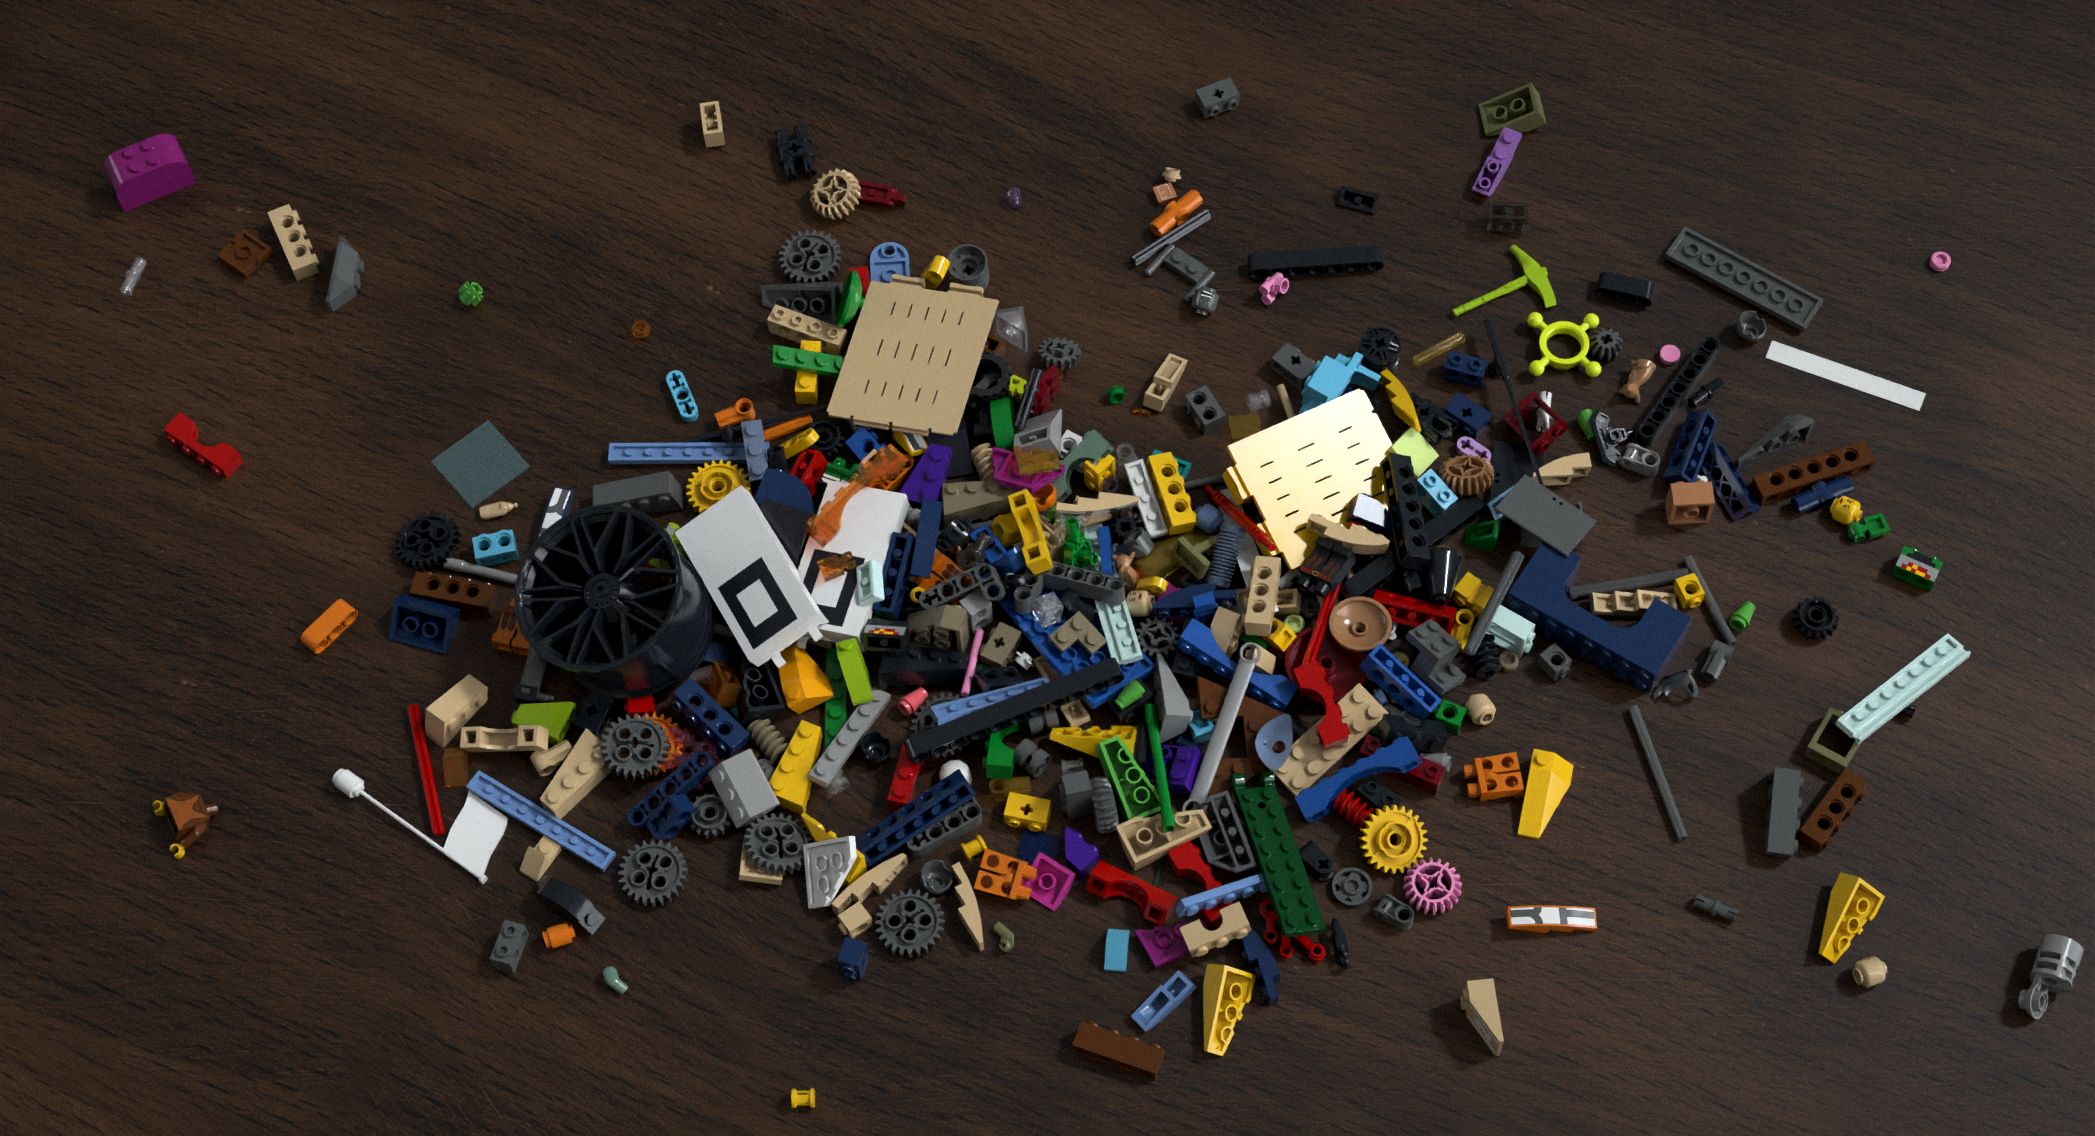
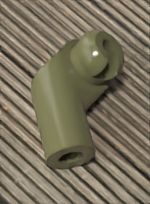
(1007, 937)

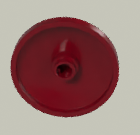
(1338, 662)

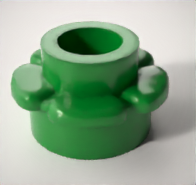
(1116, 394)

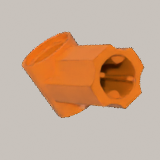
(734, 414)

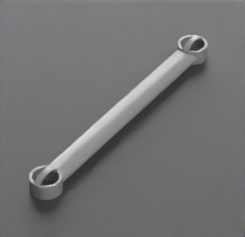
(1223, 727)

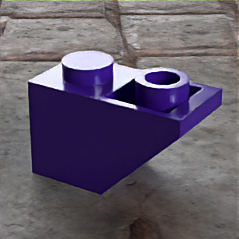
(1079, 855)

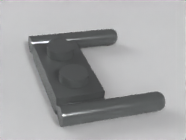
(1185, 266)

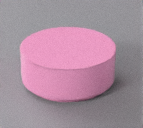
(1940, 261)
(1669, 354)

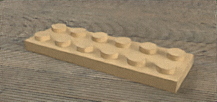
(1308, 760)

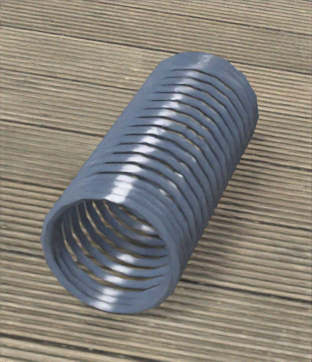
(1223, 554)

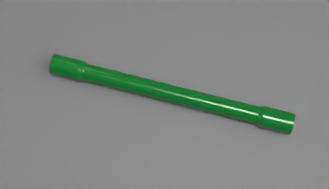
(1166, 811)

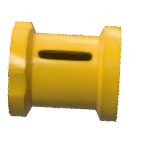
(973, 847)
(803, 1098)

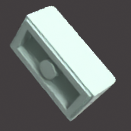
(870, 582)

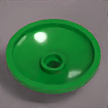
(850, 300)

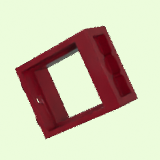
(1527, 408)

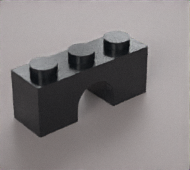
(1429, 737)

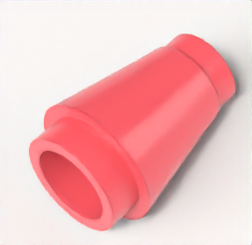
(910, 703)

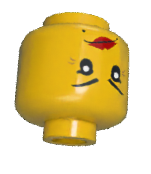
(1846, 510)

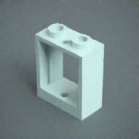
(1512, 631)

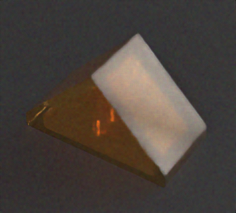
(455, 766)

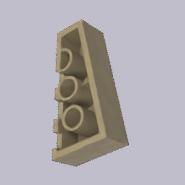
(975, 500)

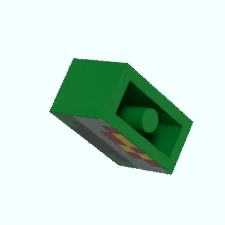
(1917, 568)

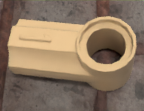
(547, 760)

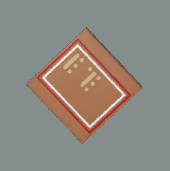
(1164, 193)

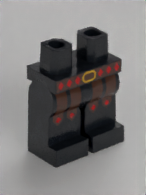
(1325, 567)

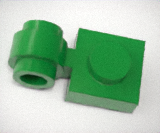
(1872, 525)

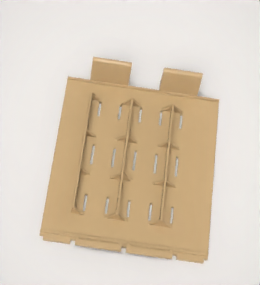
(950, 381)

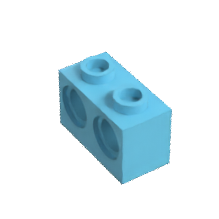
(1434, 493)
(496, 552)

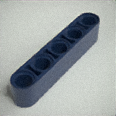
(675, 779)

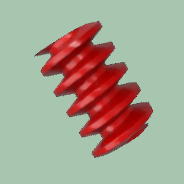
(1352, 809)

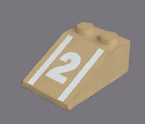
(1482, 1011)

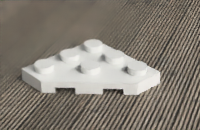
(826, 868)

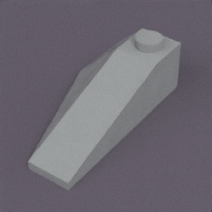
(1170, 702)

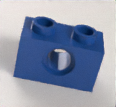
(862, 441)

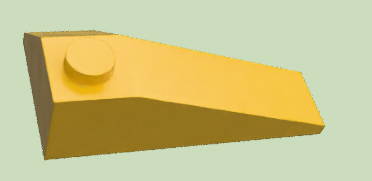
(1086, 739)
(1545, 787)

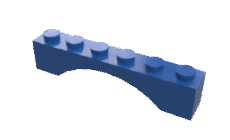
(1200, 643)
(1397, 758)

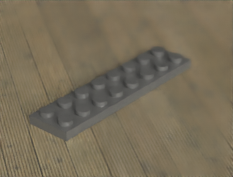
(1744, 278)

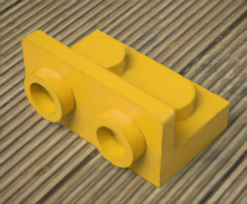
(1096, 474)

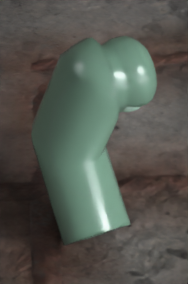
(612, 979)

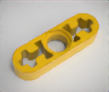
(800, 442)

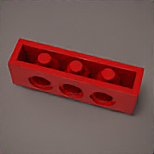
(809, 468)
(1415, 611)

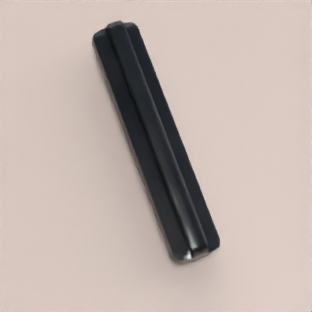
(1141, 741)

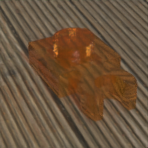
(833, 566)

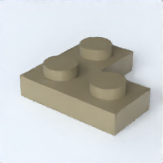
(1077, 630)

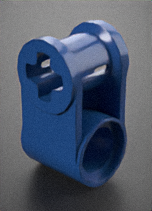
(1011, 562)

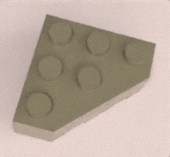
(939, 628)

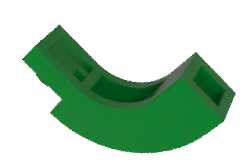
(1002, 422)

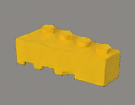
(790, 777)

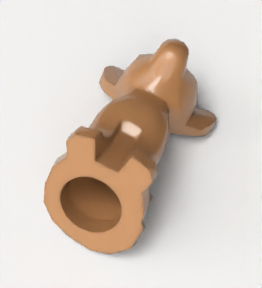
(1640, 373)
(1125, 571)

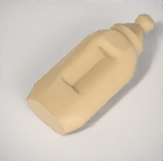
(496, 509)

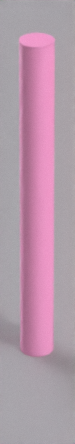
(972, 663)

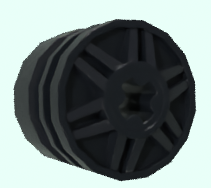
(1380, 350)

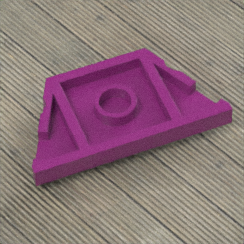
(1008, 475)

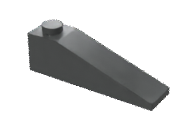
(1786, 435)

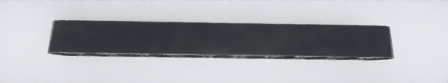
(1013, 710)

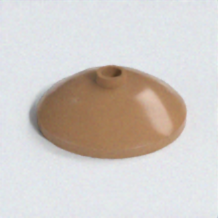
(1362, 615)

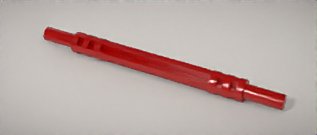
(1239, 517)

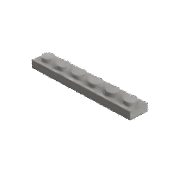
(848, 738)

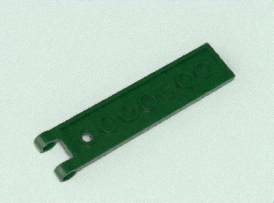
(1277, 856)

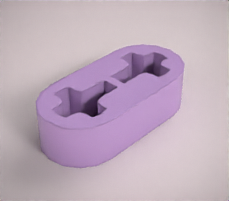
(1474, 448)

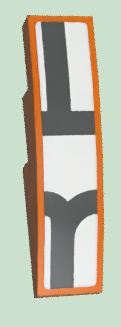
(1551, 917)

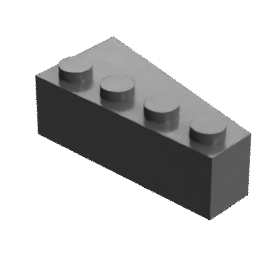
(645, 493)
(1783, 812)

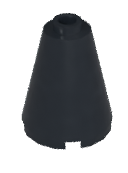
(1442, 574)

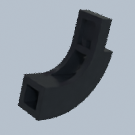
(568, 900)

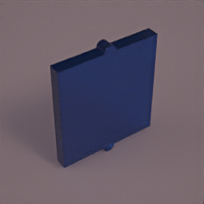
(1037, 842)

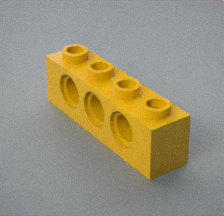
(1175, 521)

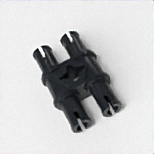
(795, 152)
(1429, 417)

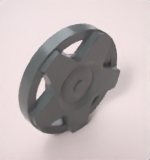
(1351, 887)

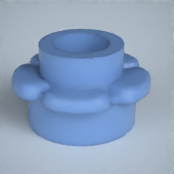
(1380, 697)

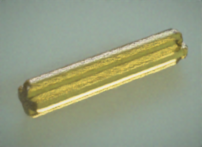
(1438, 349)

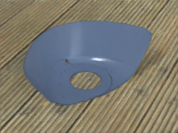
(1275, 730)

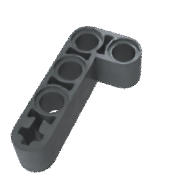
(959, 590)
(946, 833)

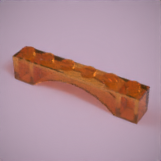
(882, 468)

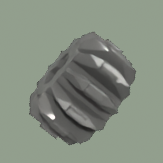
(1605, 344)

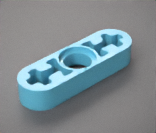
(683, 388)

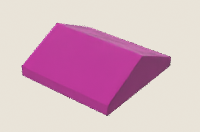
(1051, 881)

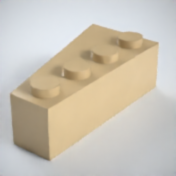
(576, 776)

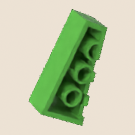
(1130, 786)

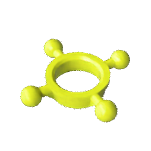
(1563, 327)

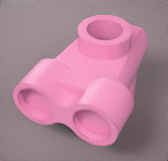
(1272, 286)

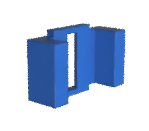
(1204, 606)

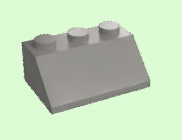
(743, 788)

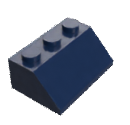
(424, 623)

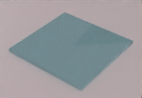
(480, 464)

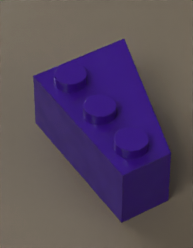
(928, 475)

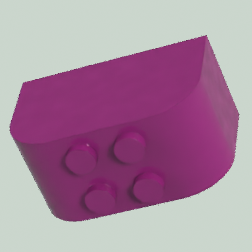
(148, 170)

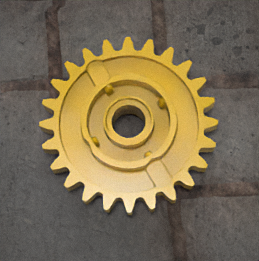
(715, 476)
(1378, 834)

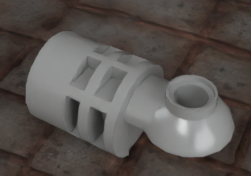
(2052, 972)

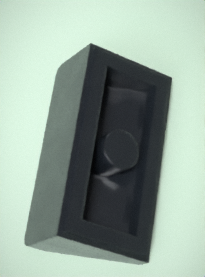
(1358, 200)

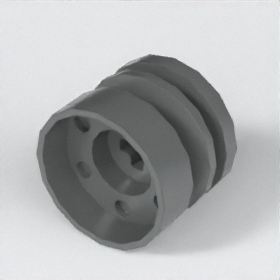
(968, 260)

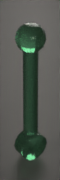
(1157, 883)

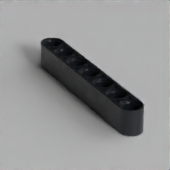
(1316, 261)
(1675, 399)

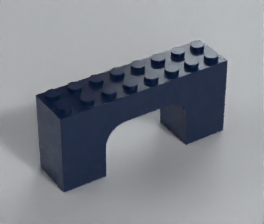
(1631, 652)

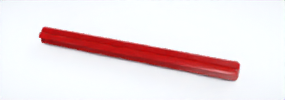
(425, 770)

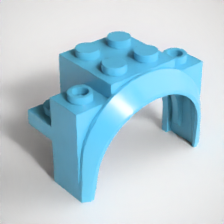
(1332, 378)

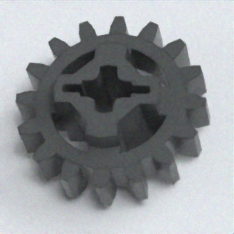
(1059, 353)
(1154, 630)

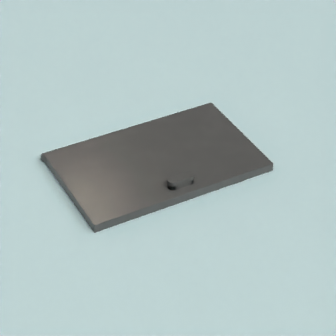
(1551, 521)

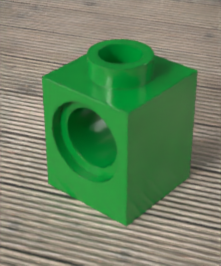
(1451, 724)

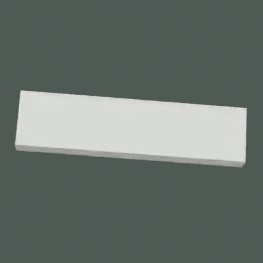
(1148, 504)

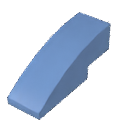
(1163, 1001)

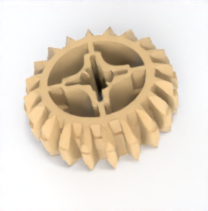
(831, 189)

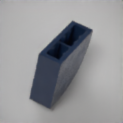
(785, 489)

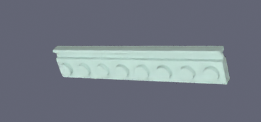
(1114, 618)
(1902, 688)

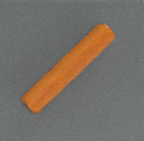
(787, 427)

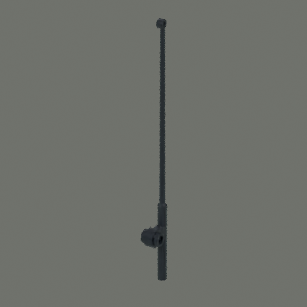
(1499, 367)
(730, 432)

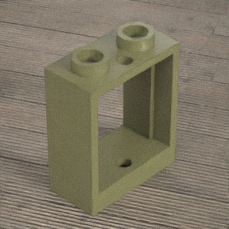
(1822, 754)

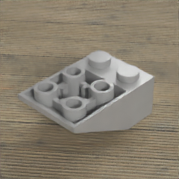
(1041, 433)

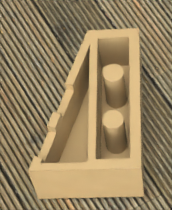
(454, 710)

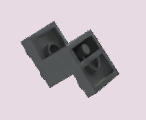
(1435, 656)

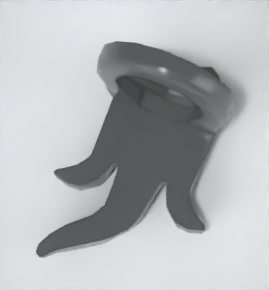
(1677, 680)

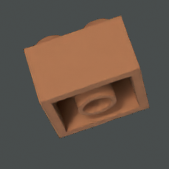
(1689, 502)

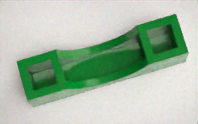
(1000, 758)

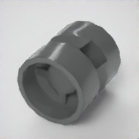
(1046, 720)
(1033, 759)

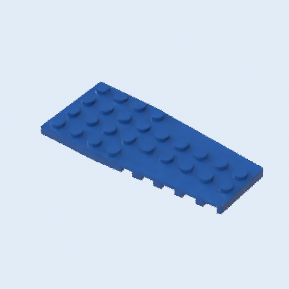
(1076, 656)

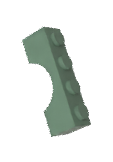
(1091, 448)

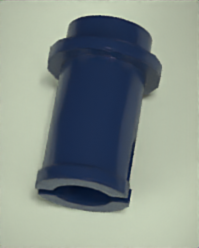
(1183, 741)

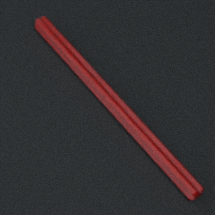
(1321, 622)

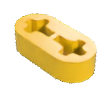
(1155, 585)

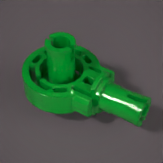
(1073, 542)

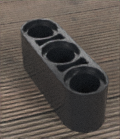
(1625, 289)

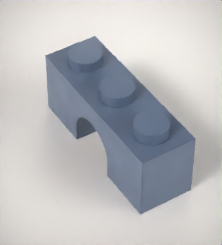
(755, 450)

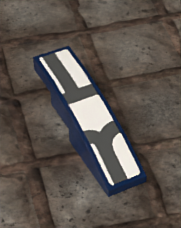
(557, 507)

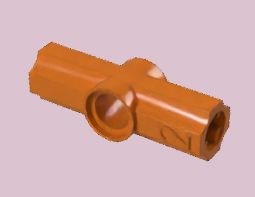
(1176, 213)

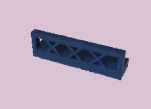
(1734, 479)

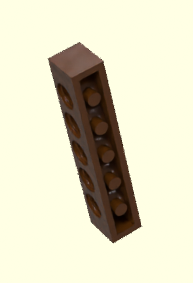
(1787, 487)

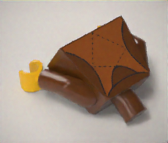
(186, 817)

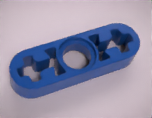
(1106, 550)

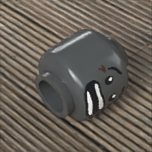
(1204, 300)

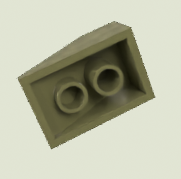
(1516, 110)

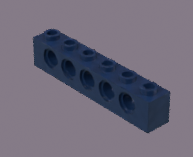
(914, 817)

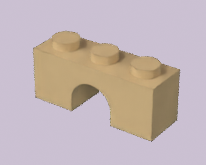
(1233, 926)

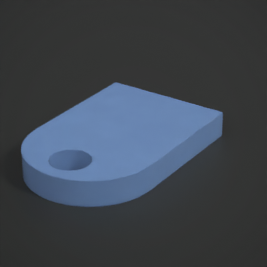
(884, 266)

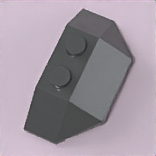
(344, 275)
(1226, 841)

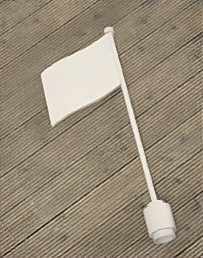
(470, 837)

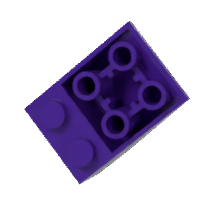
(1180, 767)

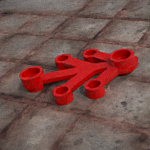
(1270, 916)

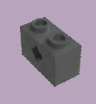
(1217, 97)
(1293, 365)

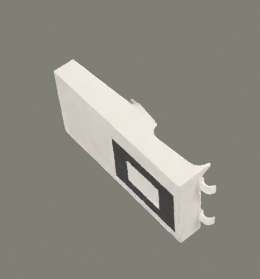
(864, 531)
(750, 577)

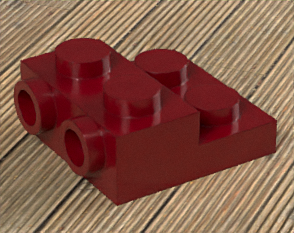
(1048, 388)

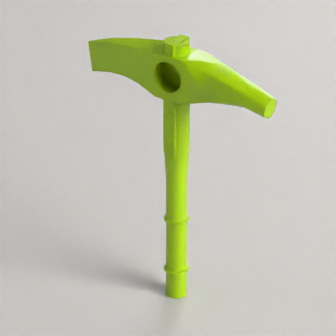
(1532, 275)

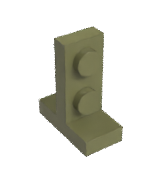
(1195, 556)

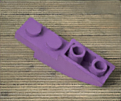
(1497, 162)

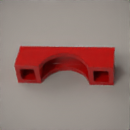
(220, 458)
(1311, 681)
(1188, 863)
(1110, 881)

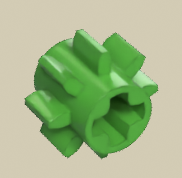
(470, 293)

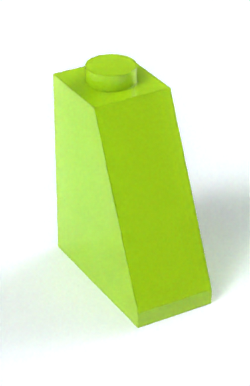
(854, 671)
(553, 716)

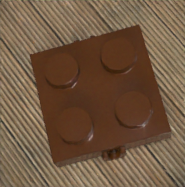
(244, 253)

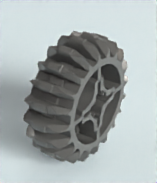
(1103, 805)

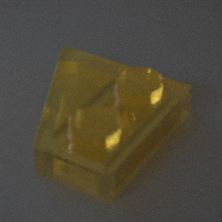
(1036, 460)

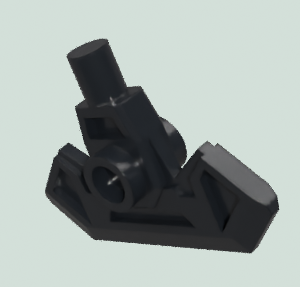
(1608, 438)

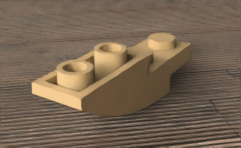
(1355, 538)

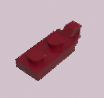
(880, 195)

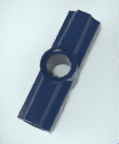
(1821, 494)

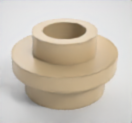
(1171, 174)

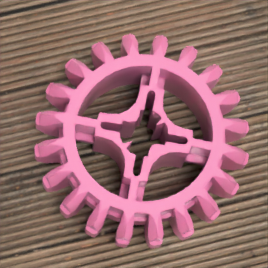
(1419, 875)

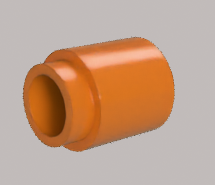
(558, 935)

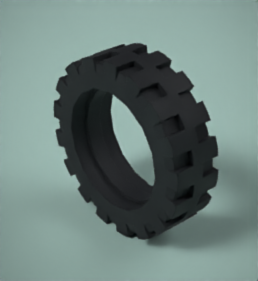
(998, 391)

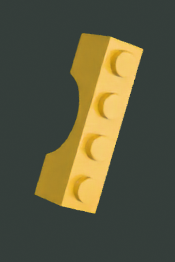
(1029, 523)

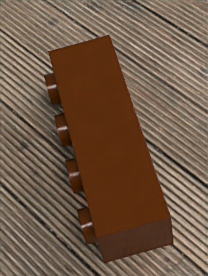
(1118, 1050)

